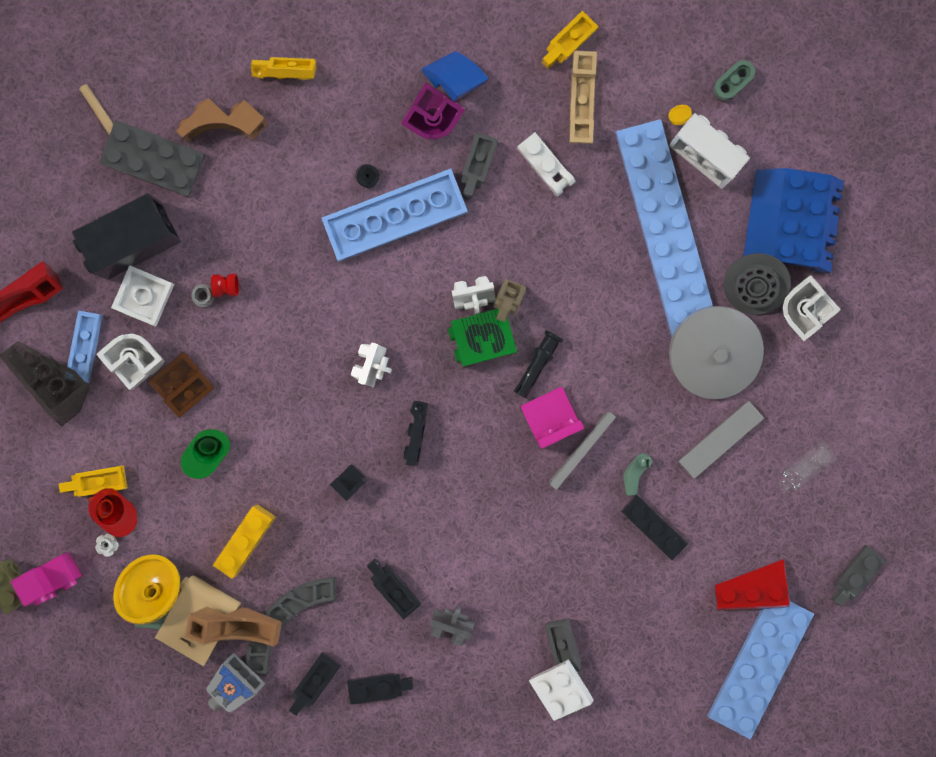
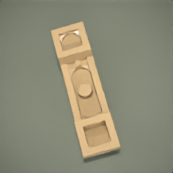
(582, 97)

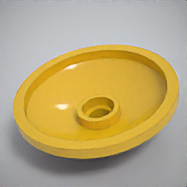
(137, 584)

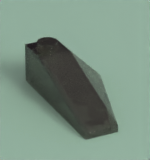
(53, 386)

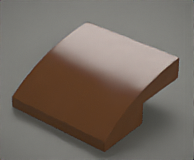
(181, 384)

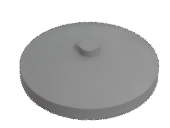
(716, 352)

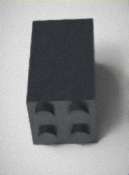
(125, 237)

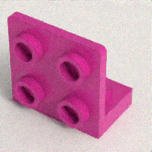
(551, 417)

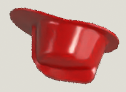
(112, 512)

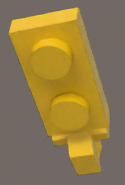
(570, 39)
(284, 68)
(96, 480)

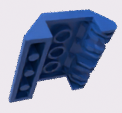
(794, 217)

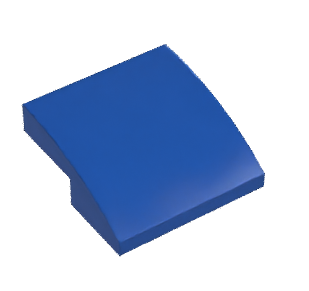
(455, 74)

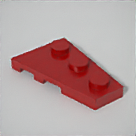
(755, 589)

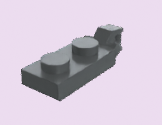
(478, 163)
(857, 575)
(563, 643)

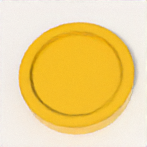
(680, 114)

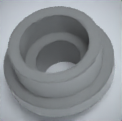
(196, 295)

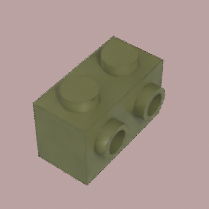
(8, 597)

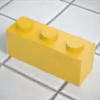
(244, 541)

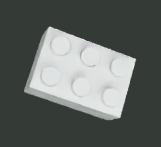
(709, 150)

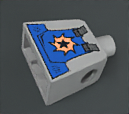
(233, 685)

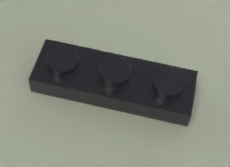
(654, 527)

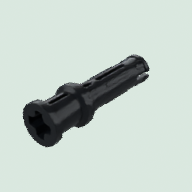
(542, 355)

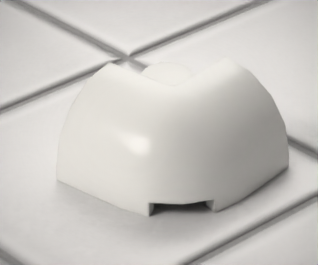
(808, 308)
(131, 359)

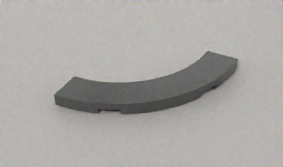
(284, 610)

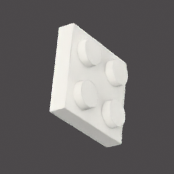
(142, 296)
(561, 690)

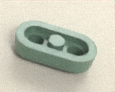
(733, 80)

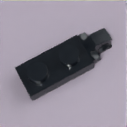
(416, 432)
(393, 589)
(314, 682)
(377, 687)

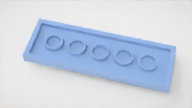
(394, 215)
(759, 668)

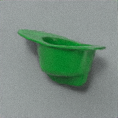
(205, 453)

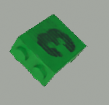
(481, 338)

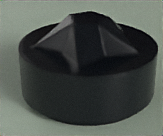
(367, 175)

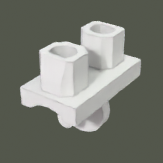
(473, 296)
(374, 365)

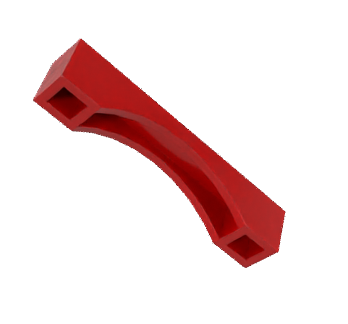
(29, 289)

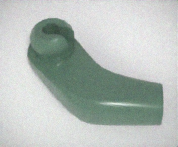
(634, 471)

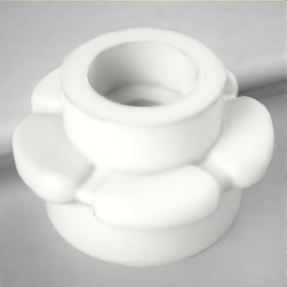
(112, 545)

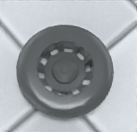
(757, 285)

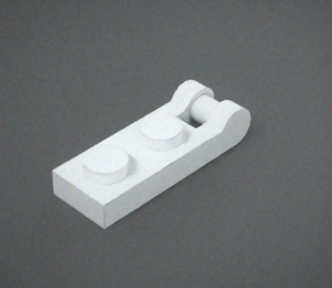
(545, 163)

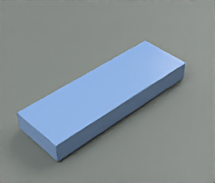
(84, 344)

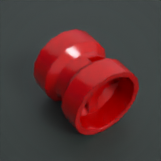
(224, 285)

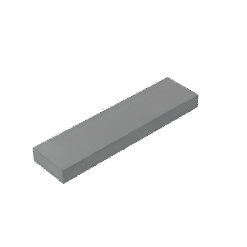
(720, 439)
(581, 449)

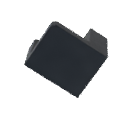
(348, 482)

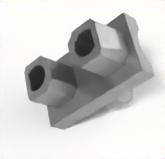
(452, 622)

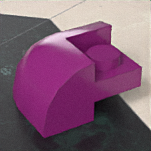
(432, 113)

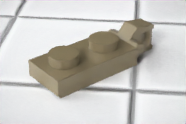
(509, 299)

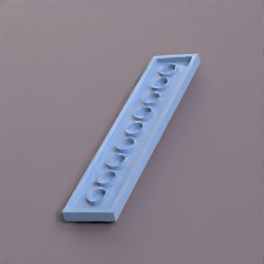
(664, 221)

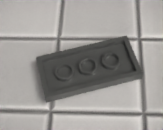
(152, 158)

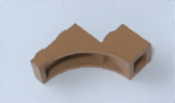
(210, 116)
(242, 624)

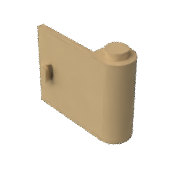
(194, 596)

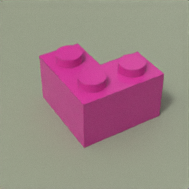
(42, 582)

